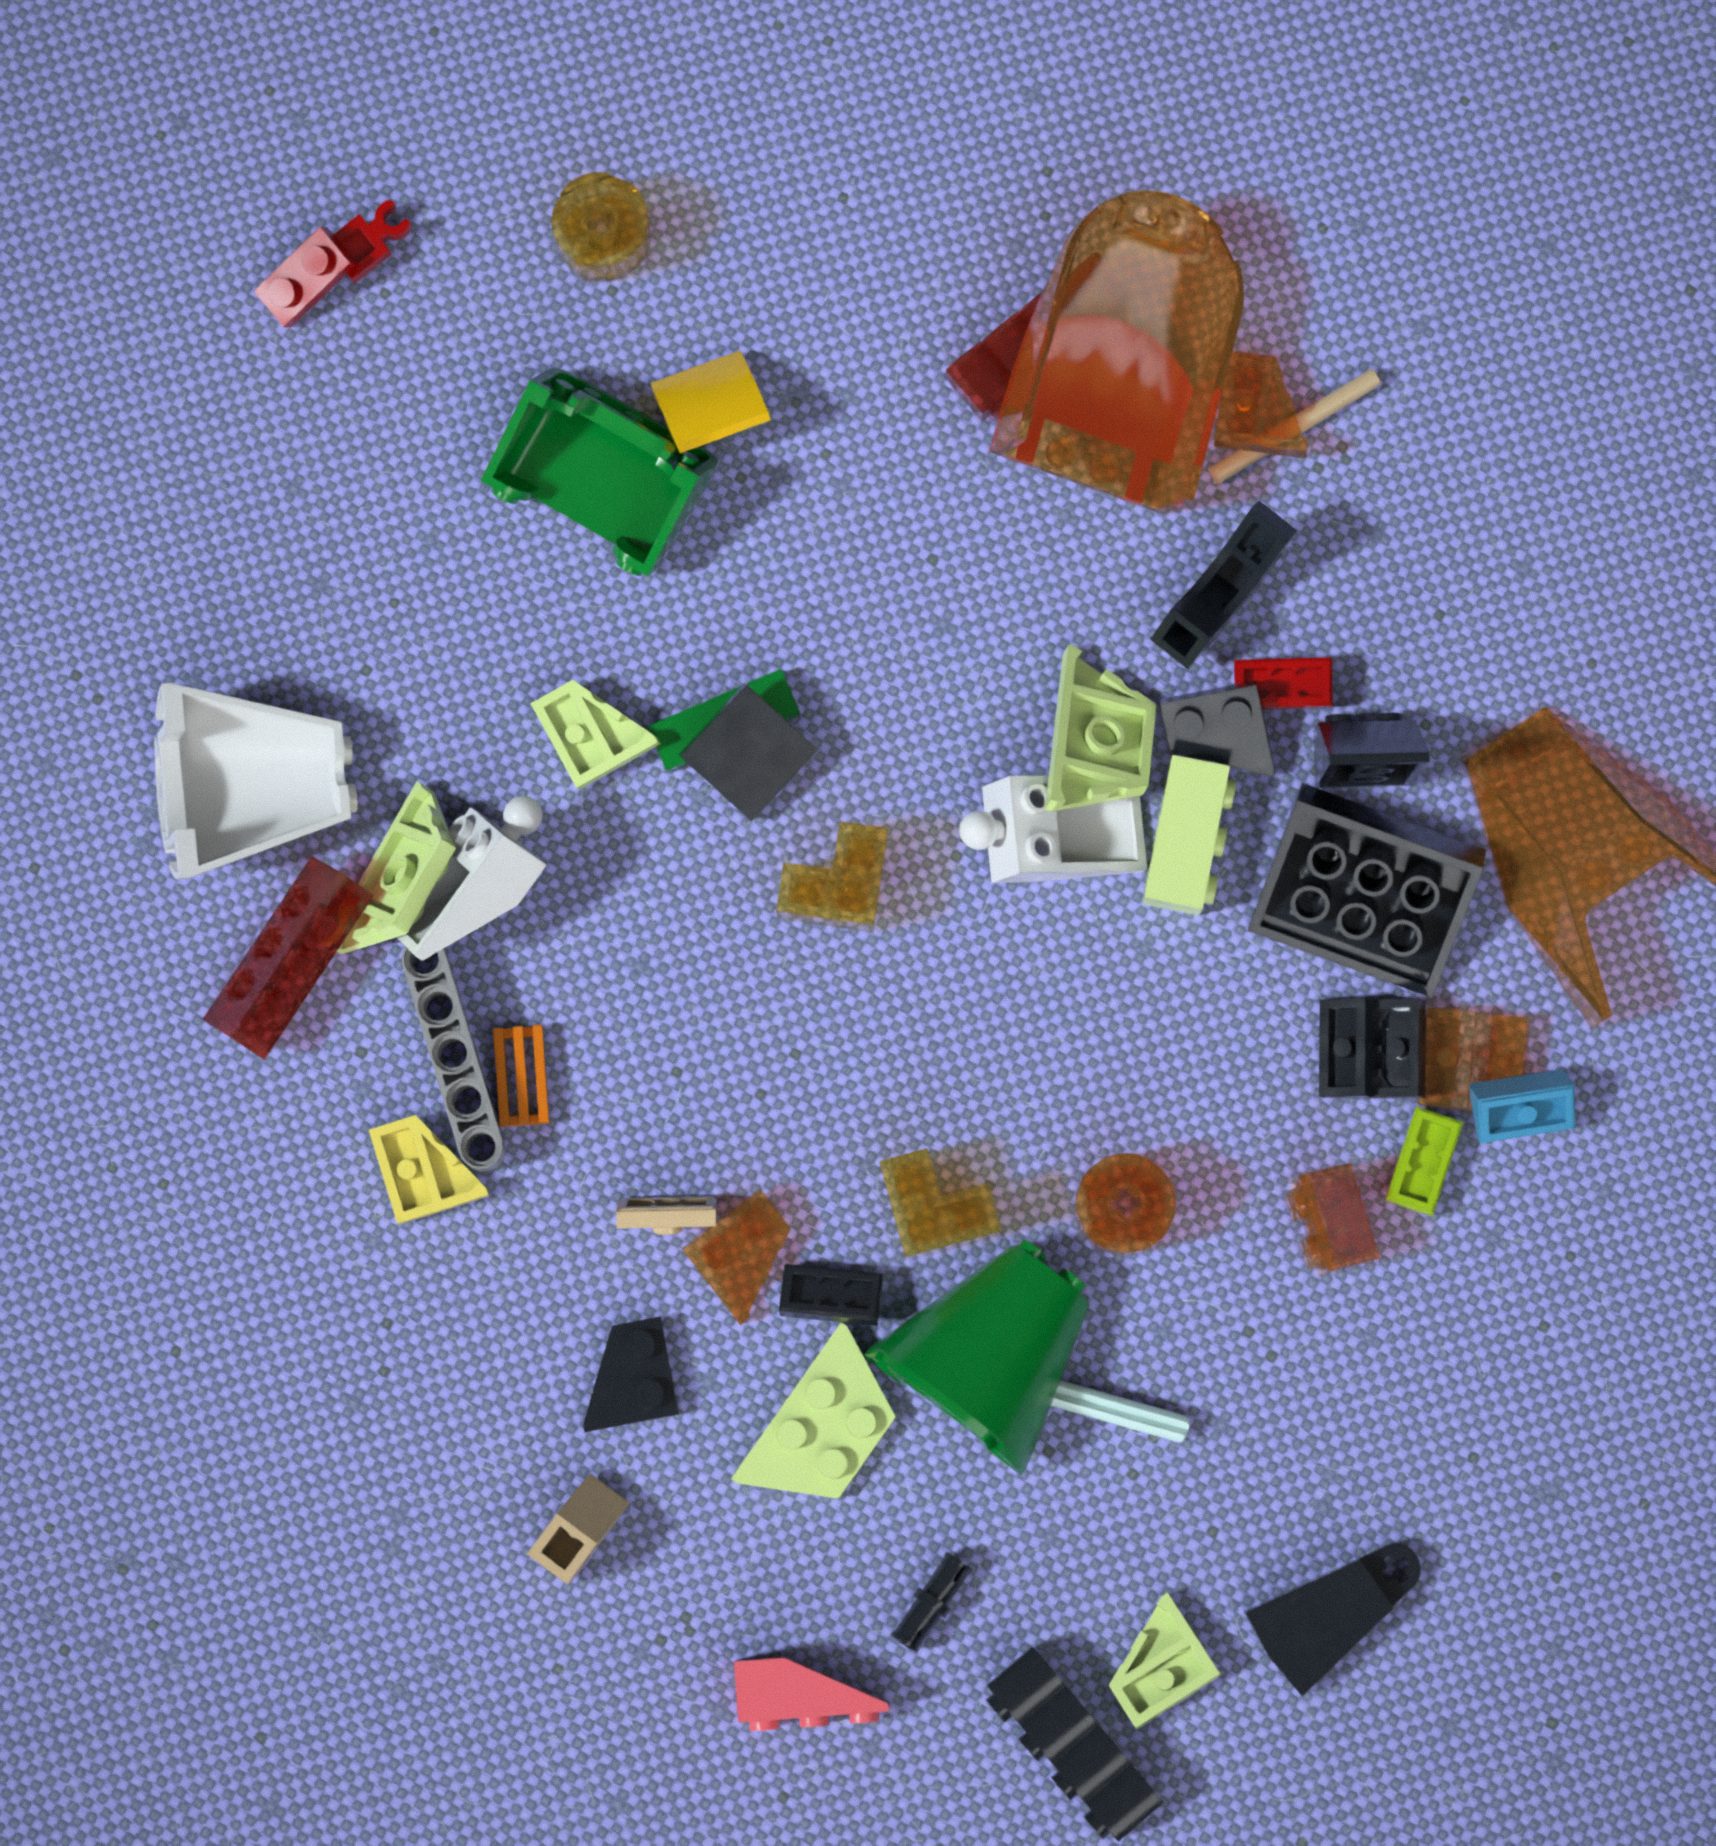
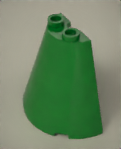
(992, 1349)

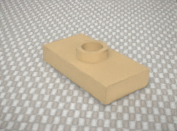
(667, 1214)

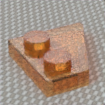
(1257, 409)
(740, 1252)

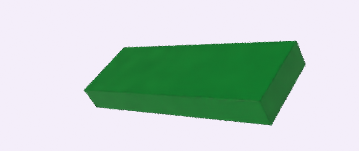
(679, 729)

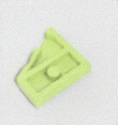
(590, 733)
(1162, 1666)

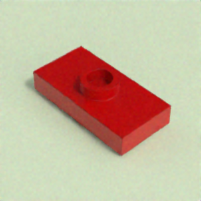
(1289, 681)

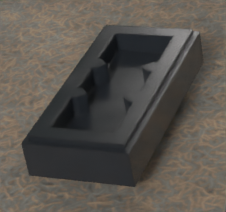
(831, 1294)

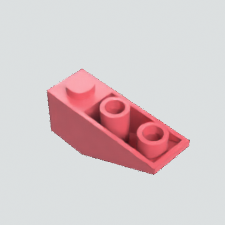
(788, 1690)

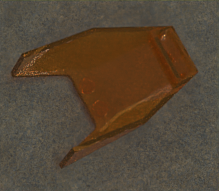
(1569, 834)

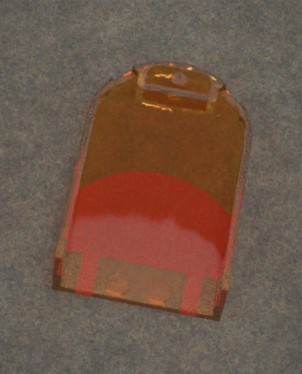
(1127, 353)

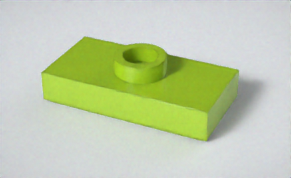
(1423, 1161)

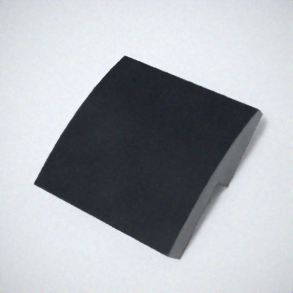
(1372, 1048)

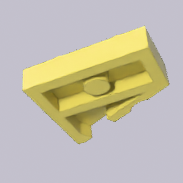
(421, 1171)

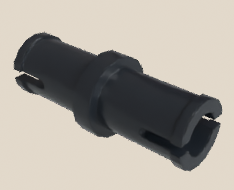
(931, 1602)

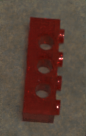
(288, 957)

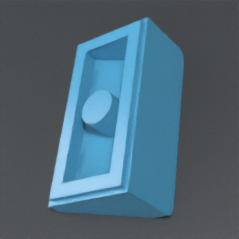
(1523, 1105)

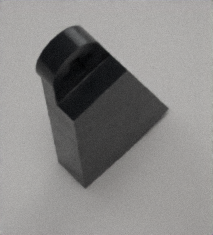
(1327, 1616)

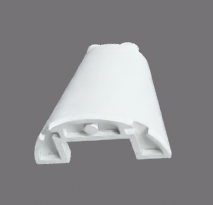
(243, 777)

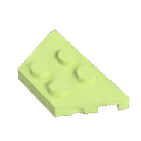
(1098, 737)
(403, 871)
(822, 1426)

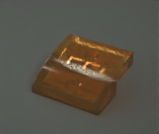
(1469, 1050)

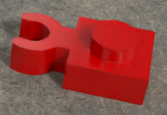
(367, 241)

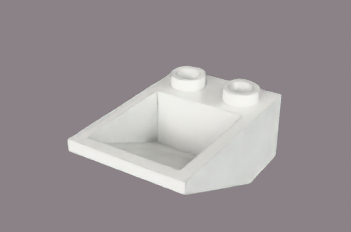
(1053, 845)
(483, 878)

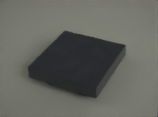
(748, 752)

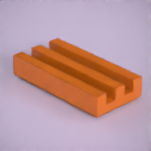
(518, 1035)

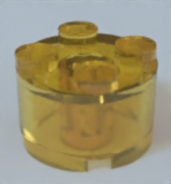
(623, 211)

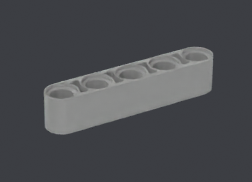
(456, 1079)

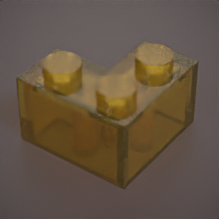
(840, 895)
(931, 1221)

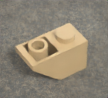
(578, 1529)

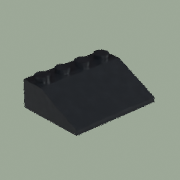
(1367, 890)

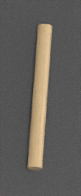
(1306, 419)

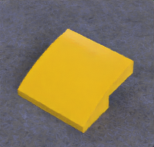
(710, 401)

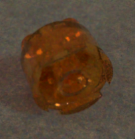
(1142, 1183)

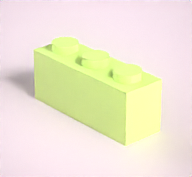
(1188, 835)

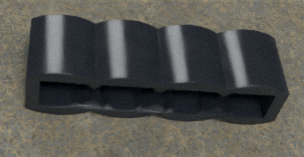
(1074, 1743)

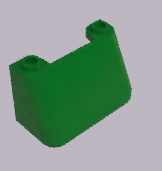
(599, 467)

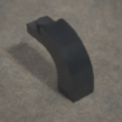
(1224, 585)

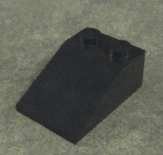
(1368, 752)

